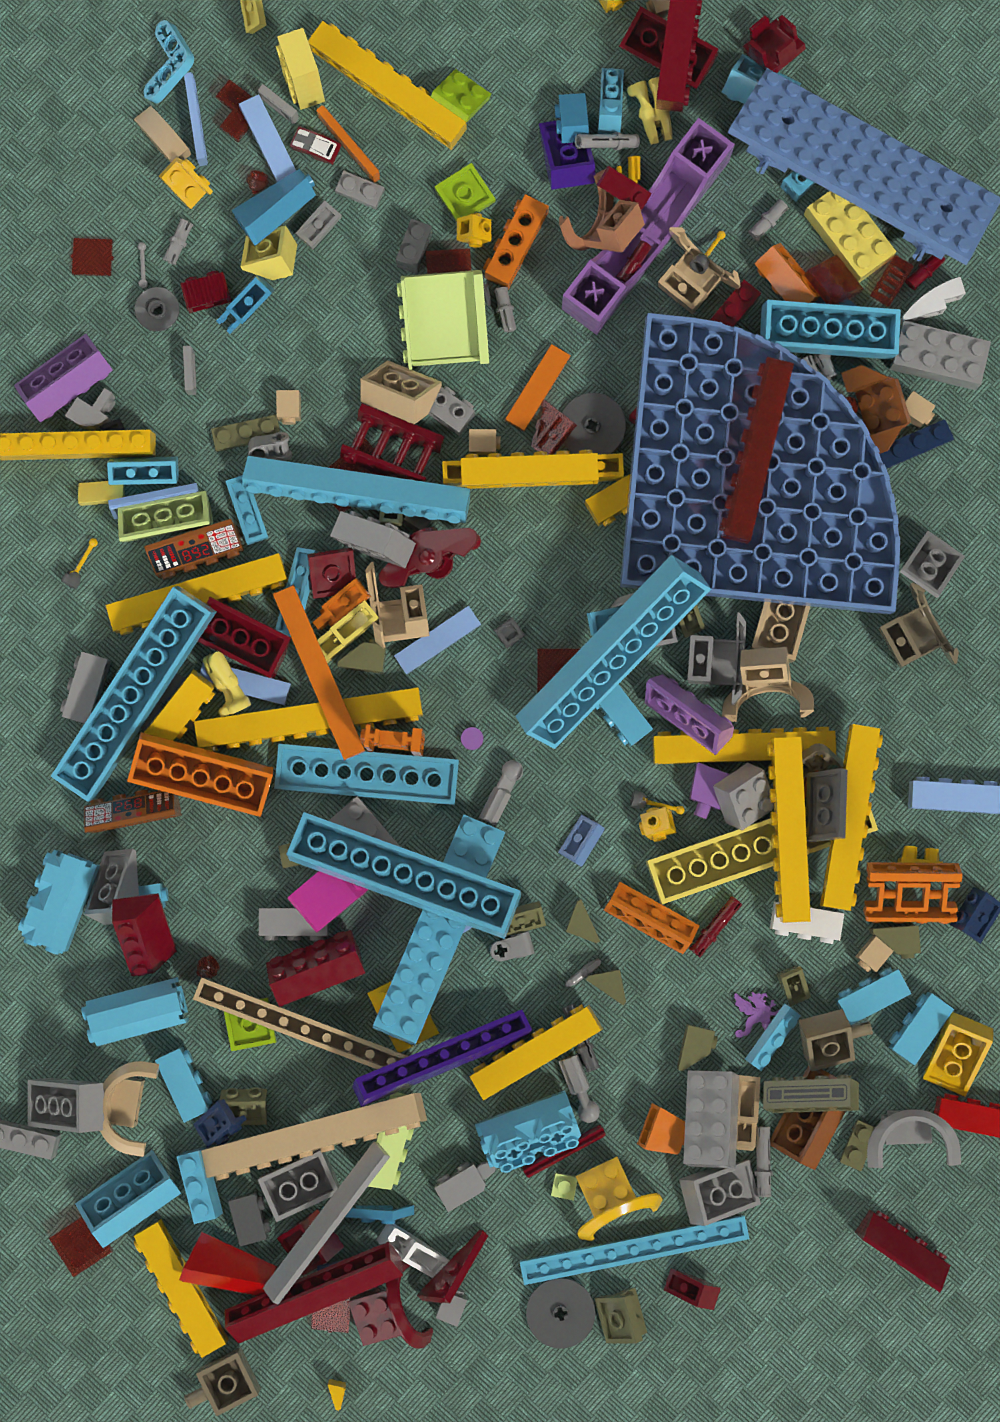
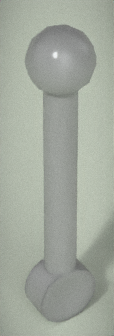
(142, 283)

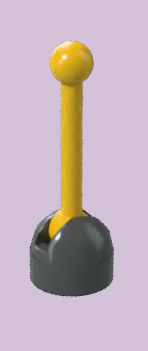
(700, 262)
(72, 578)
(639, 800)

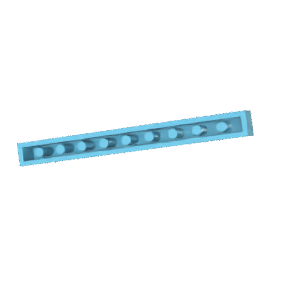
(356, 489)

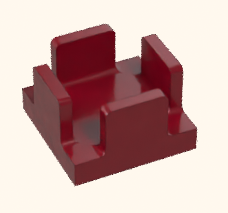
(773, 43)

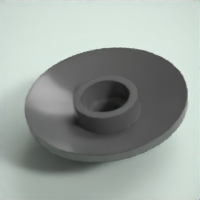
(151, 300)

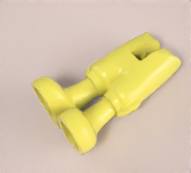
(651, 117)
(225, 682)

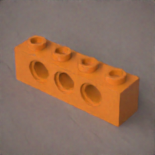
(525, 208)

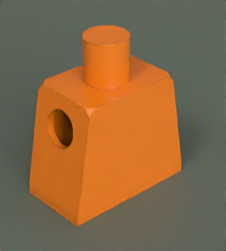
(662, 1131)

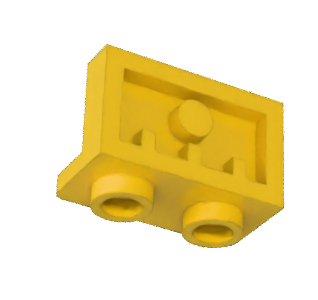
(185, 182)

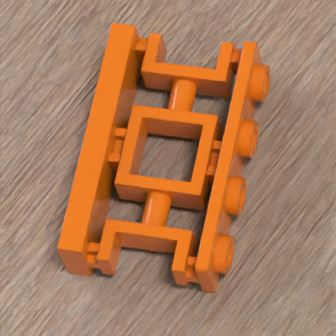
(393, 740)
(916, 876)

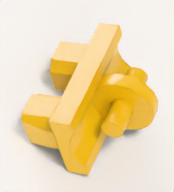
(909, 855)

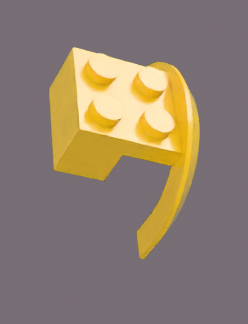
(610, 1196)

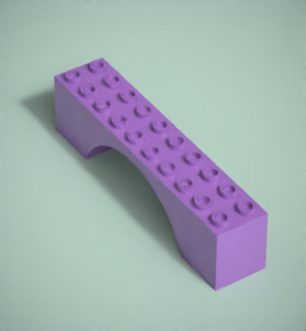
(675, 193)

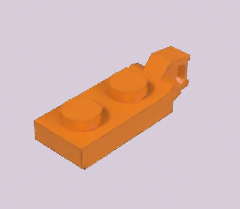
(341, 604)

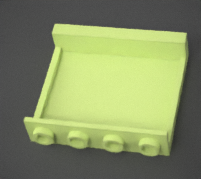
(443, 318)

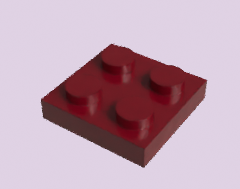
(330, 571)

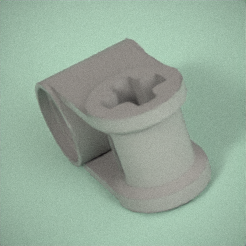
(270, 446)
(516, 947)

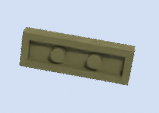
(240, 433)

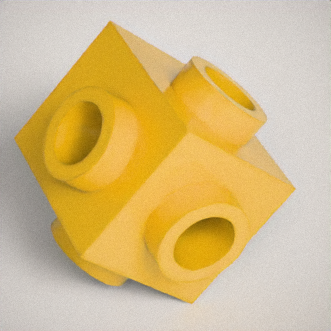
(474, 230)
(657, 823)

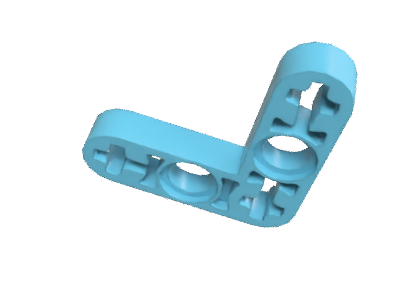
(180, 58)

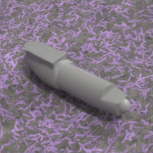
(582, 973)

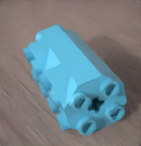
(59, 901)
(135, 1012)
(520, 1133)

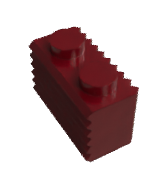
(206, 291)

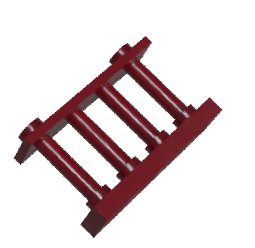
(391, 426)

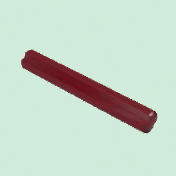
(544, 1161)

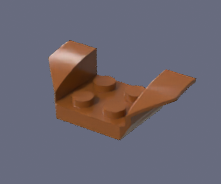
(880, 404)

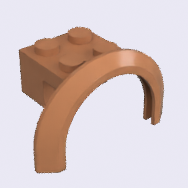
(612, 227)

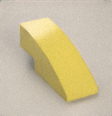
(347, 630)

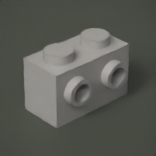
(452, 411)

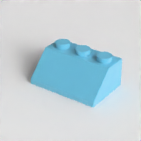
(744, 78)

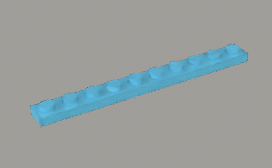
(633, 1250)

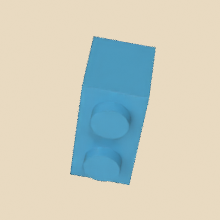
(572, 116)

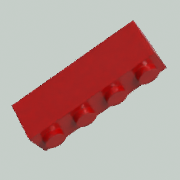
(969, 1114)

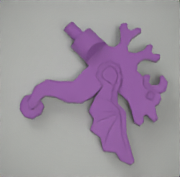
(759, 1014)

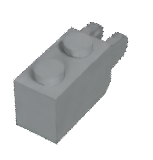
(463, 1184)

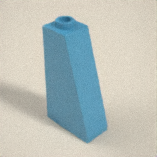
(274, 205)

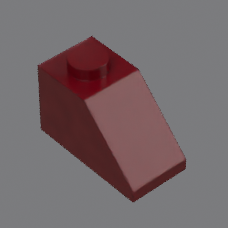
(623, 187)
(692, 1289)

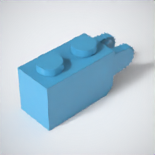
(247, 302)

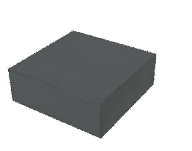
(509, 633)

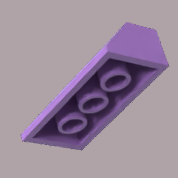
(63, 378)
(688, 713)

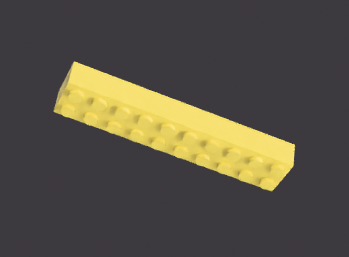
(721, 860)

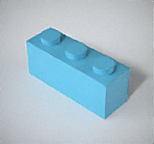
(143, 470)
(625, 717)
(872, 995)
(920, 1027)
(184, 1084)
(200, 1190)

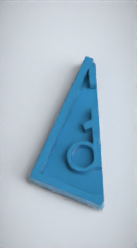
(385, 1213)

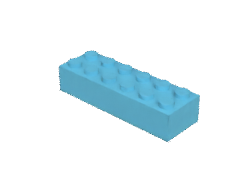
(832, 329)

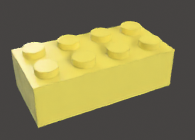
(299, 69)
(850, 234)

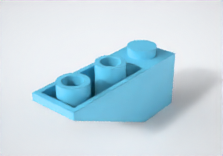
(610, 101)

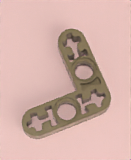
(814, 762)

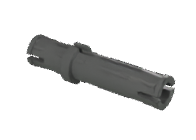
(584, 1048)

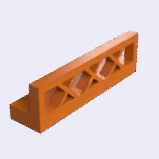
(651, 917)

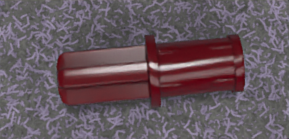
(634, 261)
(924, 271)

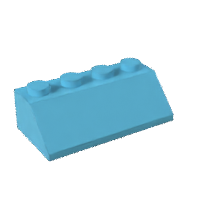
(127, 1199)

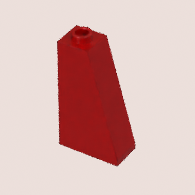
(225, 1267)

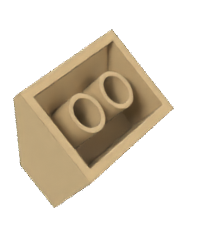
(399, 391)
(781, 627)

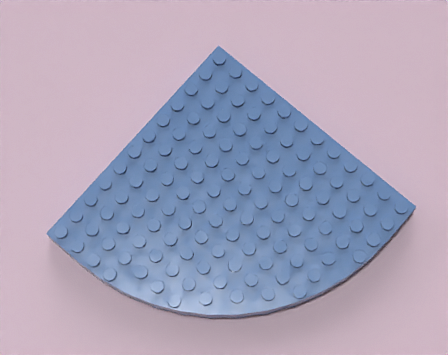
(827, 500)

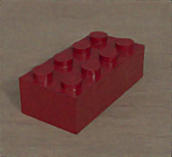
(314, 967)

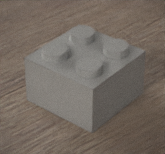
(744, 796)

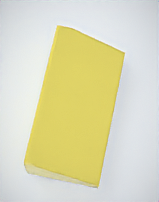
(98, 493)

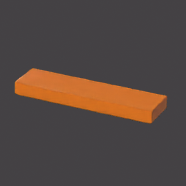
(348, 144)
(537, 388)

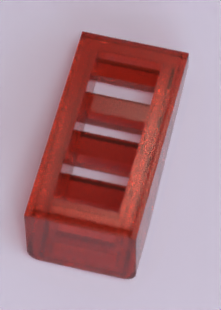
(902, 265)

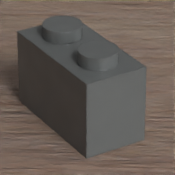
(414, 246)
(249, 1218)

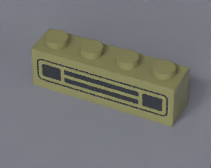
(811, 1095)

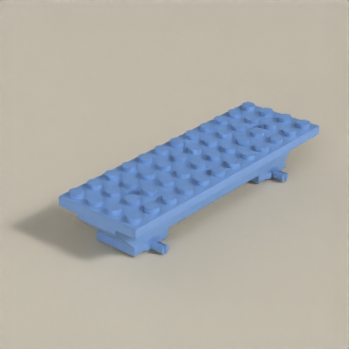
(864, 166)

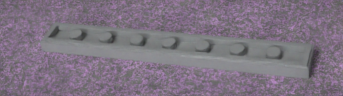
(326, 1222)

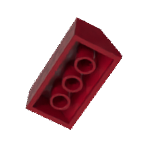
(646, 41)
(245, 639)
(143, 933)
(903, 1249)

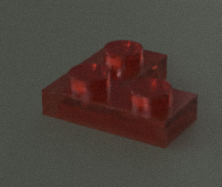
(235, 124)

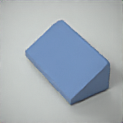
(581, 840)

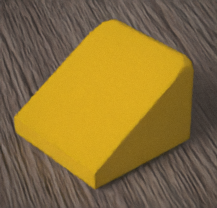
(337, 1391)

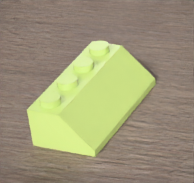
(164, 516)
(394, 1147)

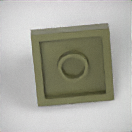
(621, 1317)

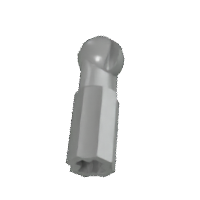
(500, 795)
(578, 1085)

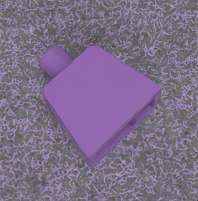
(702, 789)

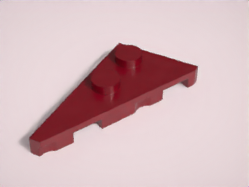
(449, 1278)

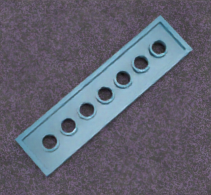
(376, 787)

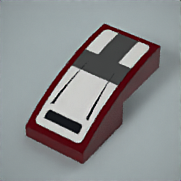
(316, 145)

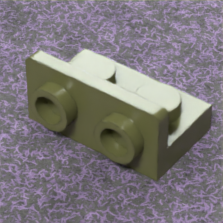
(527, 918)
(247, 1102)

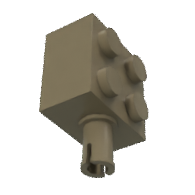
(829, 1039)
(225, 1383)

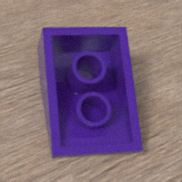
(564, 161)

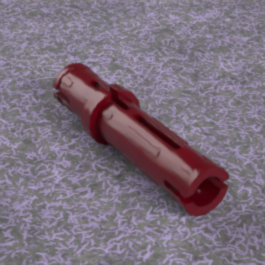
(710, 933)

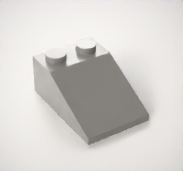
(932, 564)
(114, 880)
(719, 1193)

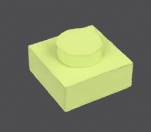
(564, 1186)

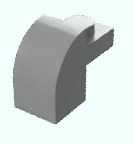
(93, 416)

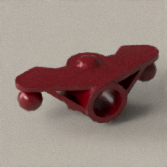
(431, 554)

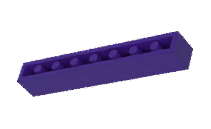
(441, 1058)

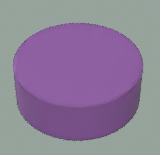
(472, 738)

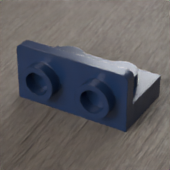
(977, 914)
(218, 1124)

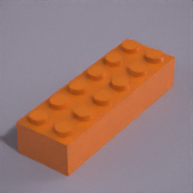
(200, 774)

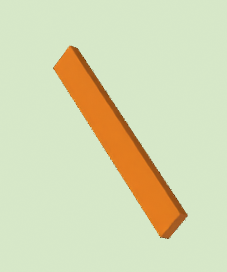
(319, 672)

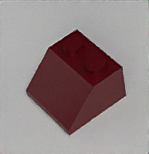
(327, 1251)

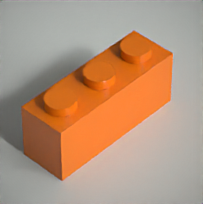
(786, 275)

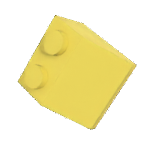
(271, 257)

